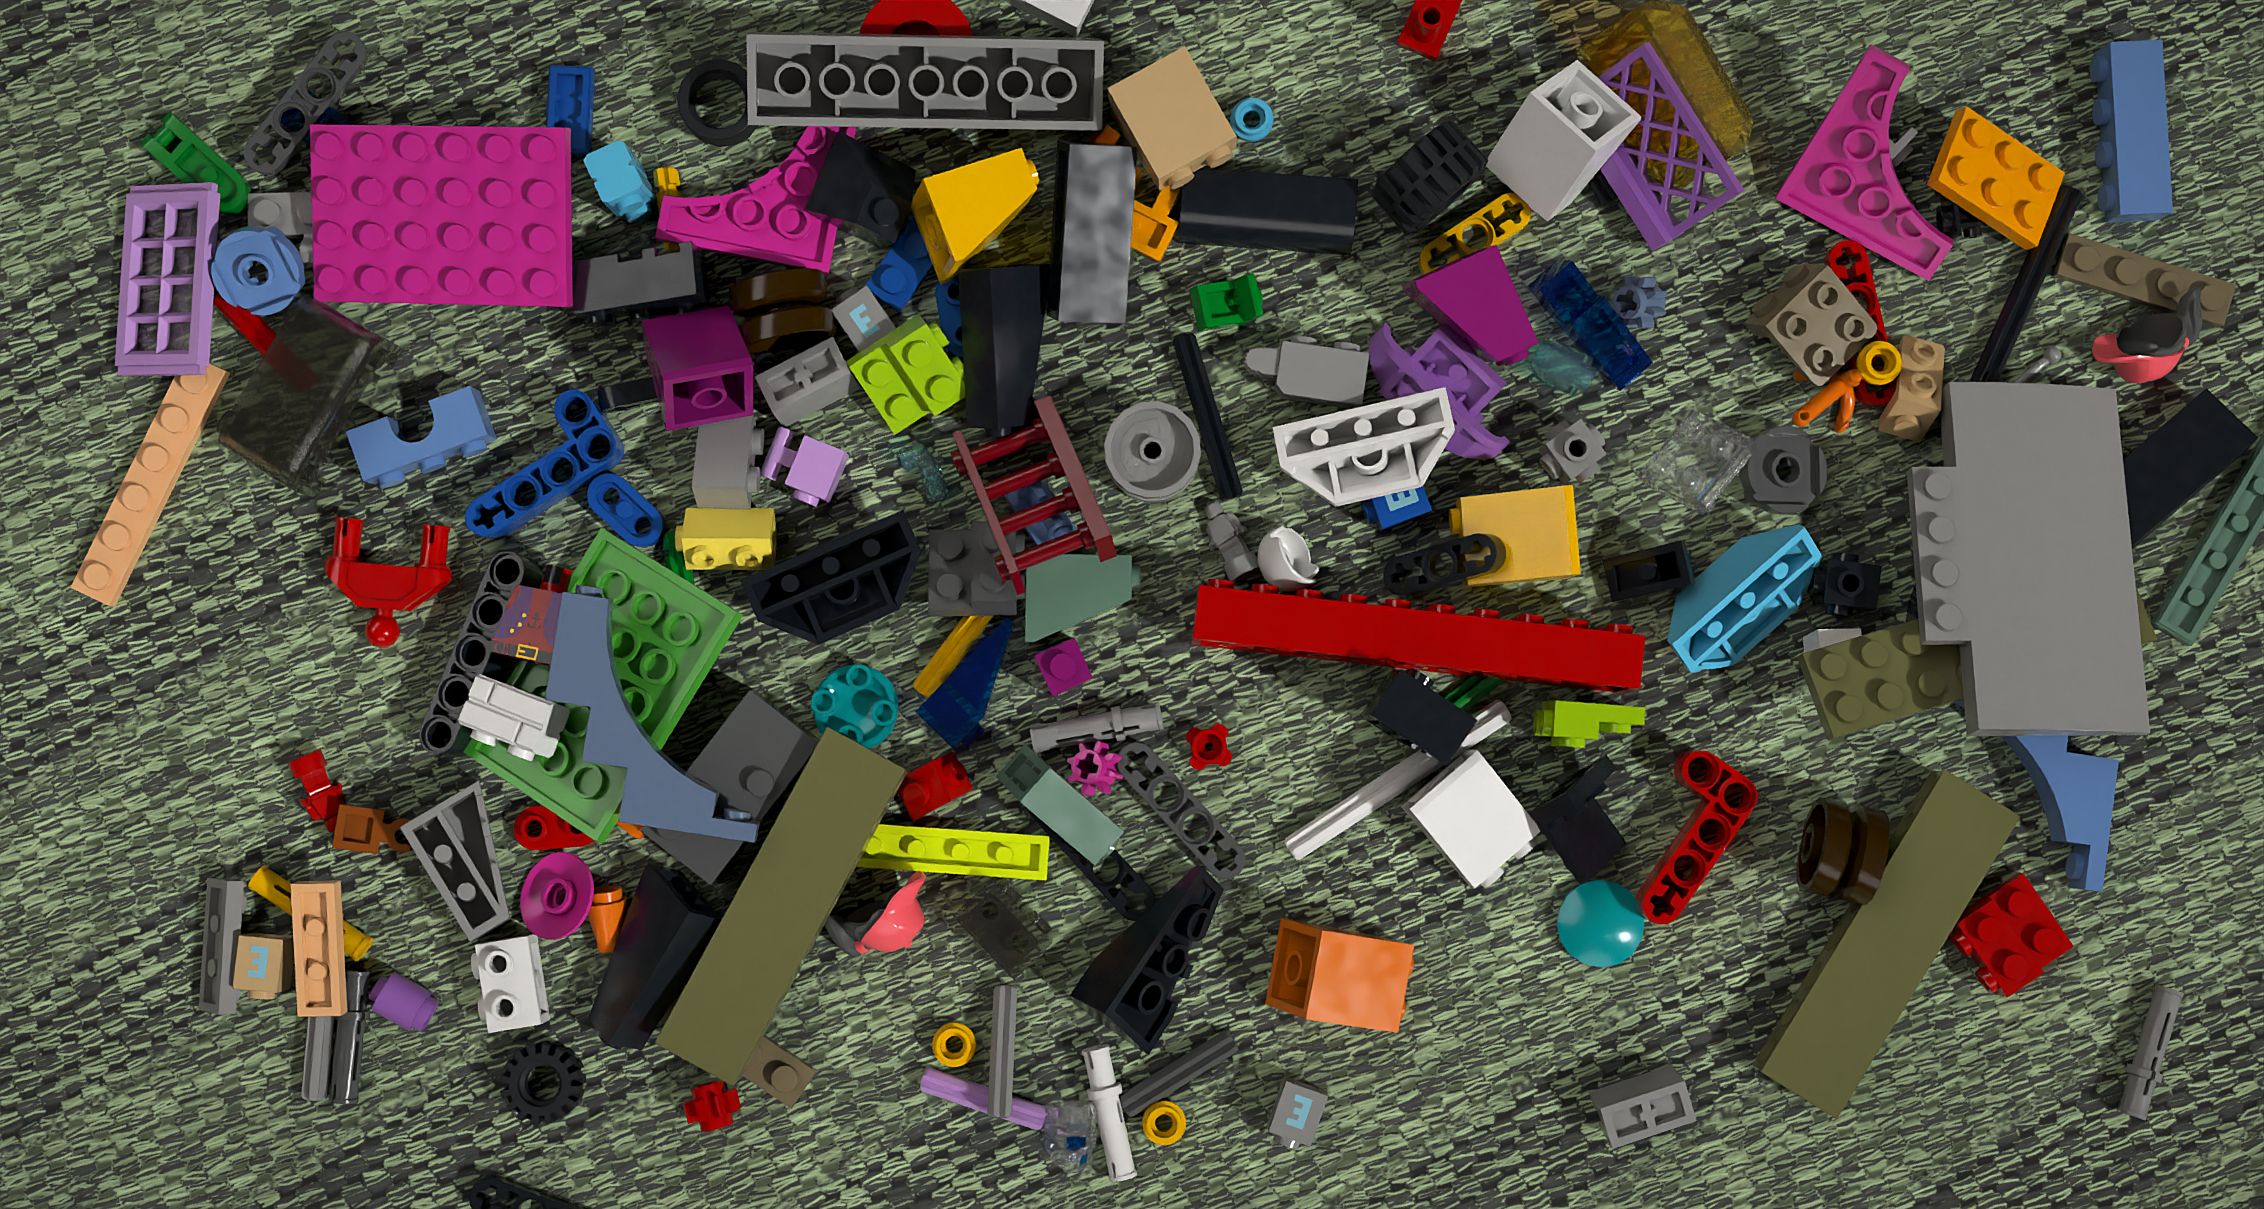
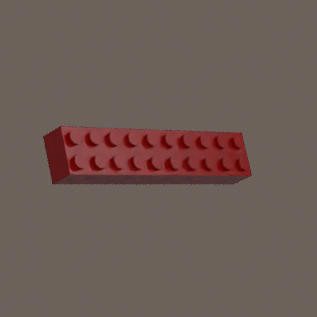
(1418, 639)

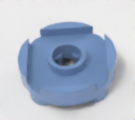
(269, 248)

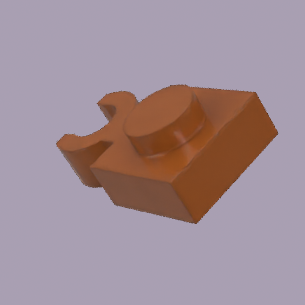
(364, 828)

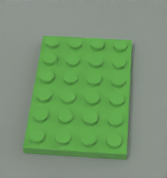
(662, 650)

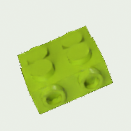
(909, 373)
(1575, 722)

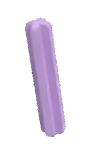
(976, 1097)

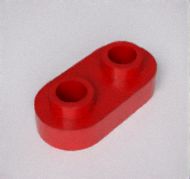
(555, 831)

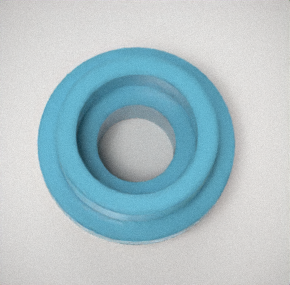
(1254, 106)

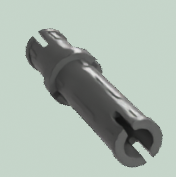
(349, 1038)

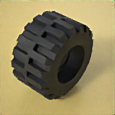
(1429, 177)

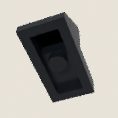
(1648, 571)

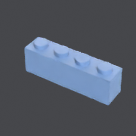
(2132, 131)

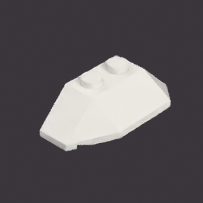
(1368, 447)

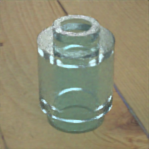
(1562, 367)

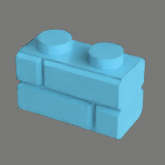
(621, 181)

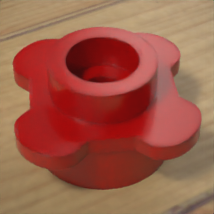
(1201, 757)

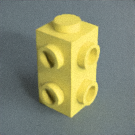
(727, 539)

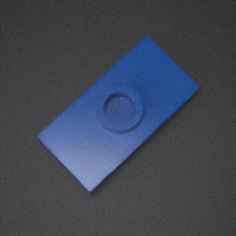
(572, 104)

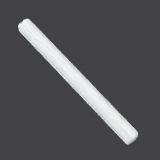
(1387, 787)

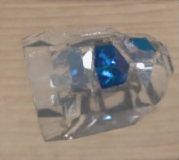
(1070, 1133)

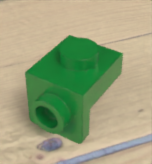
(1227, 303)

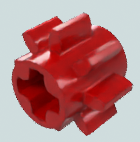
(712, 1105)

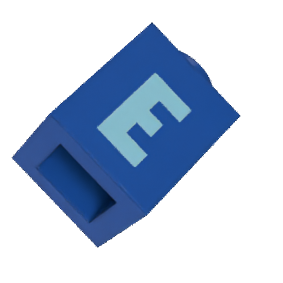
(1396, 508)

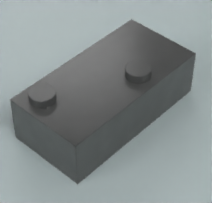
(753, 766)

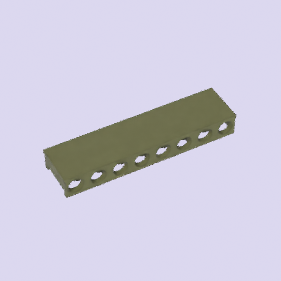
(781, 906)
(1888, 944)

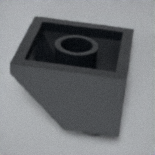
(862, 191)

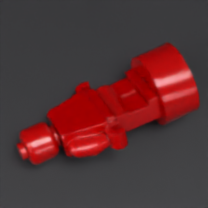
(322, 798)

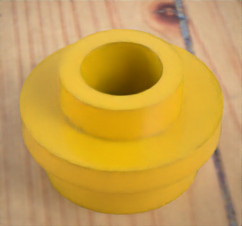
(1888, 354)
(949, 1058)
(1164, 1137)

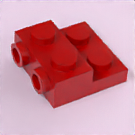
(2009, 936)

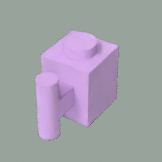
(813, 469)

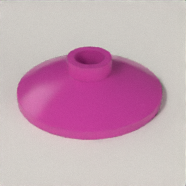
(544, 891)

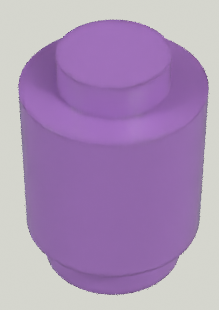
(403, 1002)

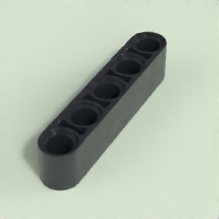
(463, 662)

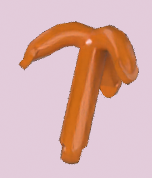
(1840, 387)

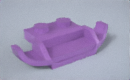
(1438, 364)

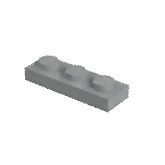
(222, 926)

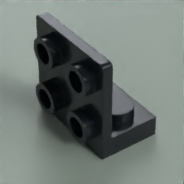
(1578, 823)

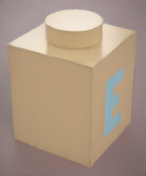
(263, 964)

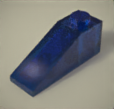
(966, 694)

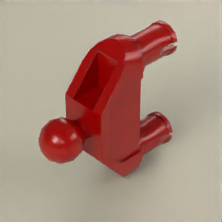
(387, 586)

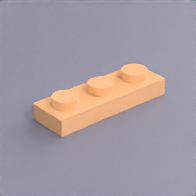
(319, 948)

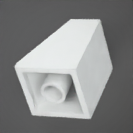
(1561, 139)
(1473, 819)

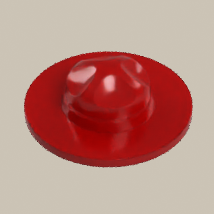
(916, 18)

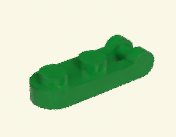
(198, 163)

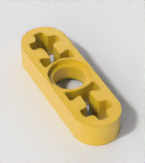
(1495, 209)

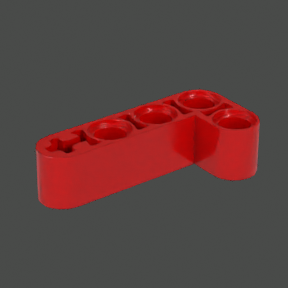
(1688, 842)

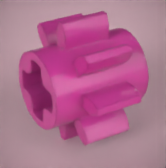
(1106, 773)

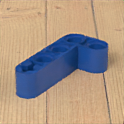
(542, 472)

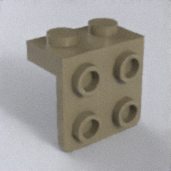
(1813, 321)

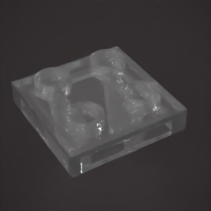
(1698, 461)

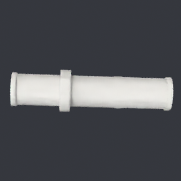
(1105, 1093)

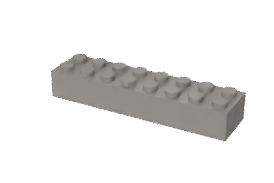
(924, 81)

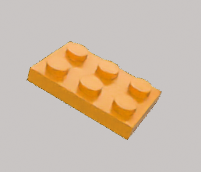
(1996, 178)

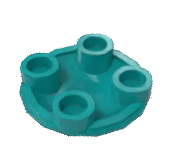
(856, 704)
(1600, 923)

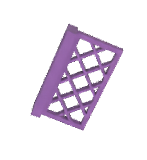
(1628, 173)

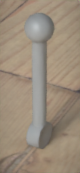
(2051, 355)

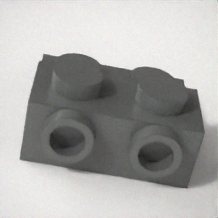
(965, 575)

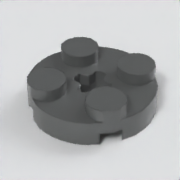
(1797, 490)

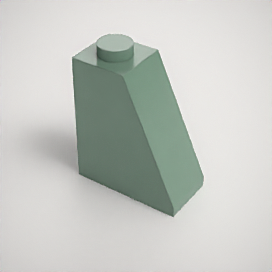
(1075, 590)
(1060, 805)

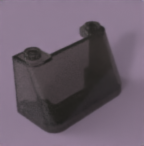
(304, 393)

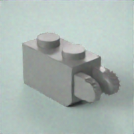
(1312, 371)

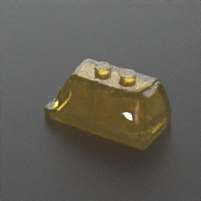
(1695, 71)

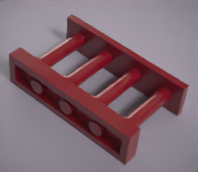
(1074, 498)

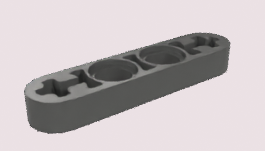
(299, 98)
(1177, 813)

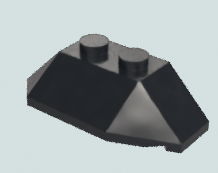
(838, 582)

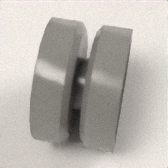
(1140, 428)

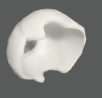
(1286, 560)

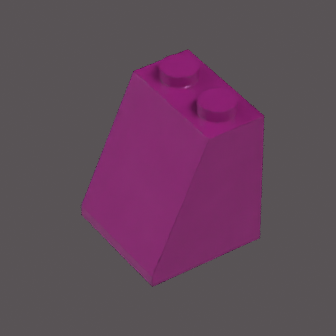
(1478, 305)
(699, 367)

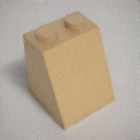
(1172, 120)

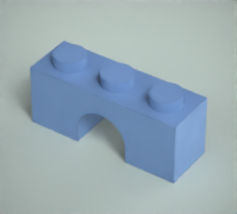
(458, 427)

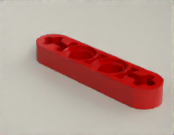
(1867, 289)

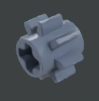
(1639, 302)

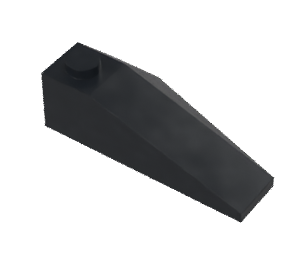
(1136, 974)

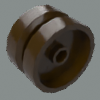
(782, 310)
(1843, 851)

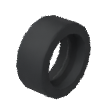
(687, 96)

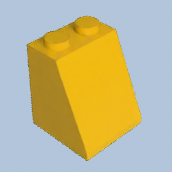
(971, 207)
(1533, 525)

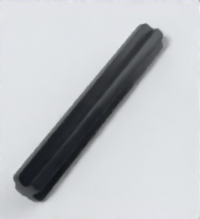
(1207, 417)

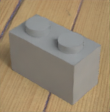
(726, 463)

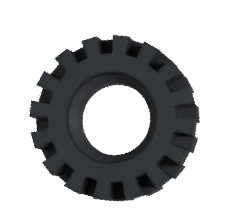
(518, 1092)

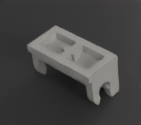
(807, 382)
(1643, 1106)

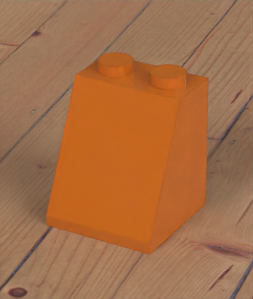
(1339, 976)

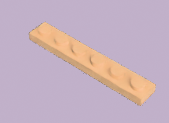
(148, 484)

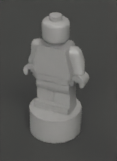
(1225, 534)

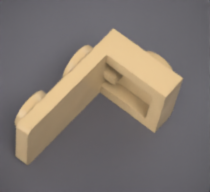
(1917, 390)

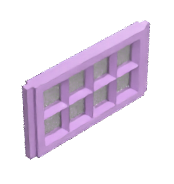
(167, 280)

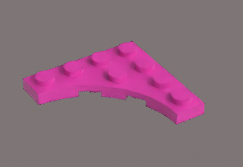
(1849, 173)
(764, 218)

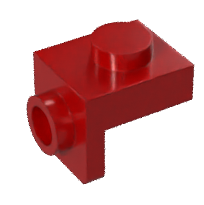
(934, 785)

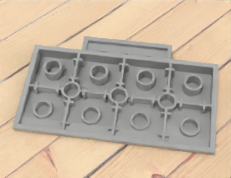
(2031, 560)

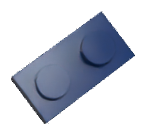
(902, 269)

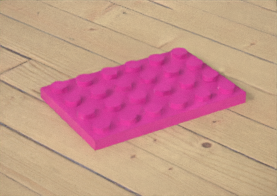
(442, 214)

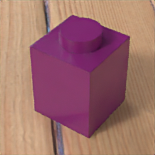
(1063, 667)

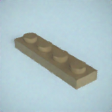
(2140, 278)
(772, 1067)

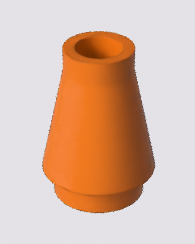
(607, 916)

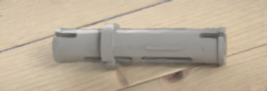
(1107, 725)
(2150, 1052)

